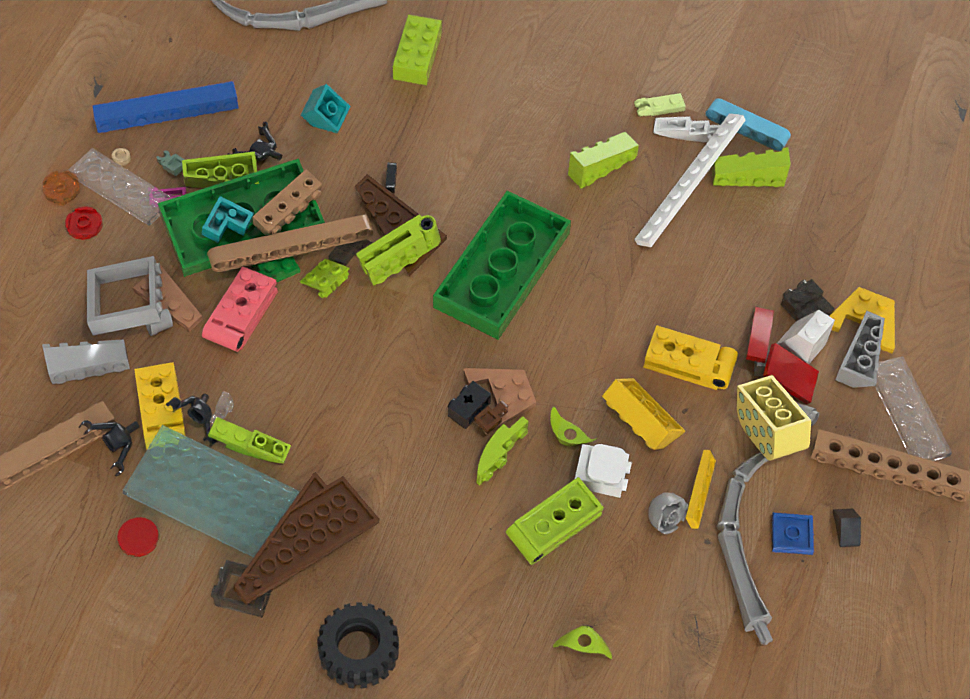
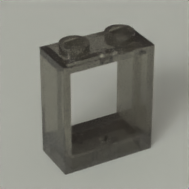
(218, 591)

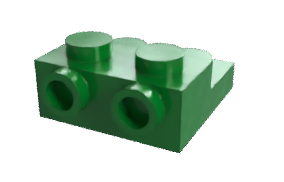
(279, 268)

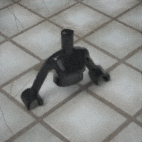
(261, 148)
(198, 411)
(114, 439)

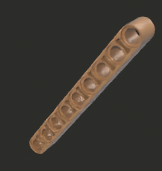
(290, 243)

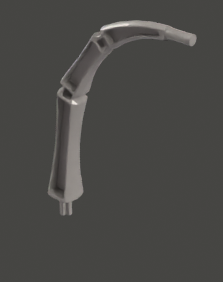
(295, 20)
(752, 608)

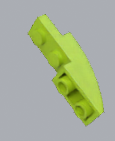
(249, 443)
(496, 450)

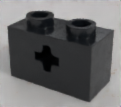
(468, 404)

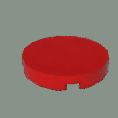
(83, 223)
(138, 536)

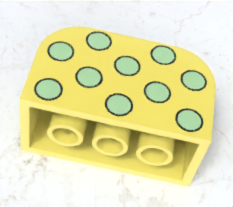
(772, 418)

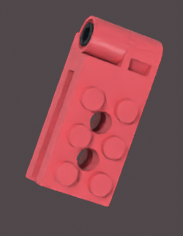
(240, 309)

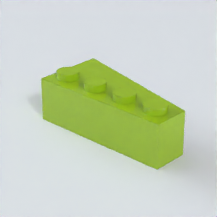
(601, 159)

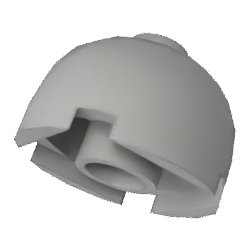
(667, 511)

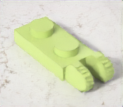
(660, 105)

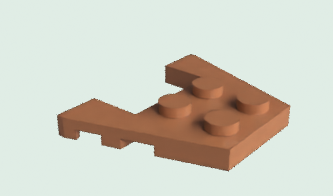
(506, 386)

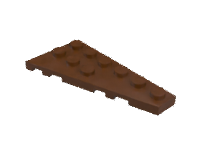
(390, 213)

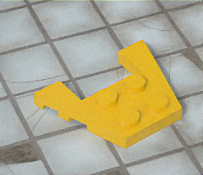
(855, 308)

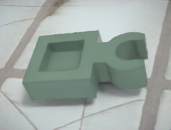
(171, 164)

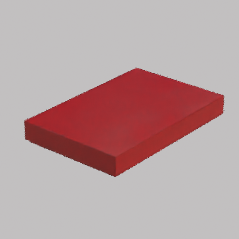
(792, 373)

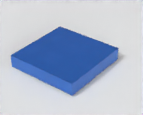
(792, 533)

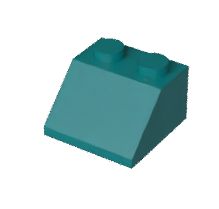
(325, 109)

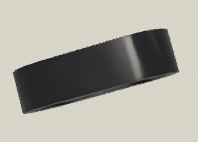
(391, 176)

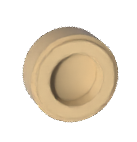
(121, 156)

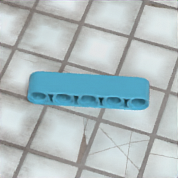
(754, 126)

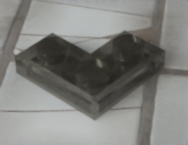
(344, 253)

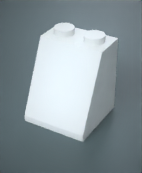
(808, 336)

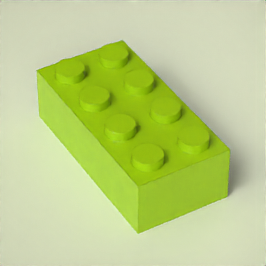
(417, 49)

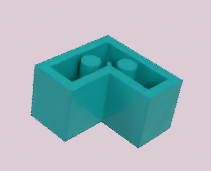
(226, 215)

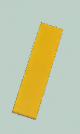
(700, 489)

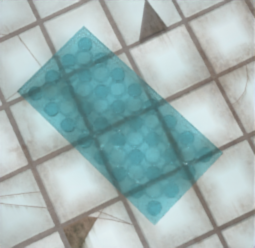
(209, 491)

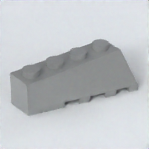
(862, 358)
(85, 360)

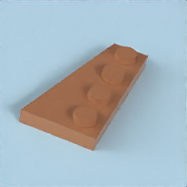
(174, 300)

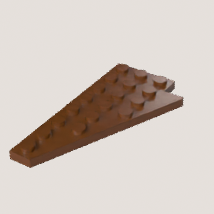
(311, 528)

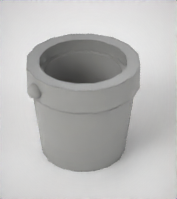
(165, 323)

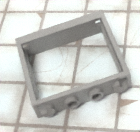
(128, 318)

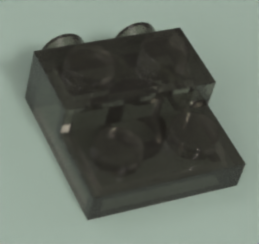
(805, 300)

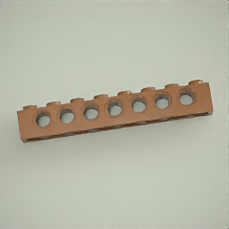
(887, 457)

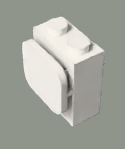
(603, 469)

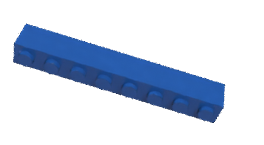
(165, 107)

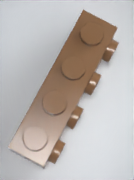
(287, 204)

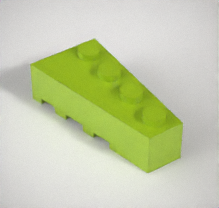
(217, 169)
(752, 169)

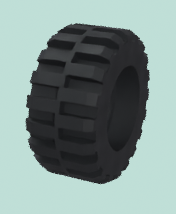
(358, 670)

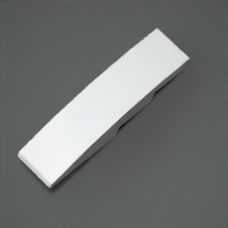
(684, 128)

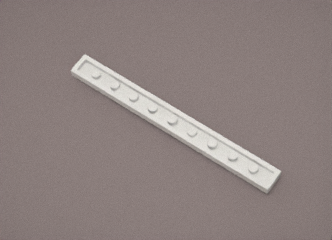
(689, 180)

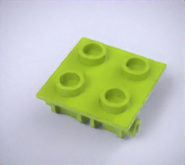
(326, 277)

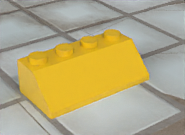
(642, 413)

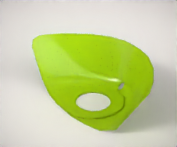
(560, 425)
(597, 643)

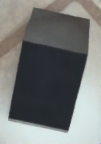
(848, 527)

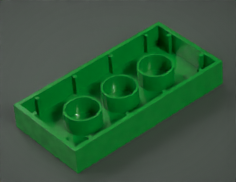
(188, 213)
(501, 264)

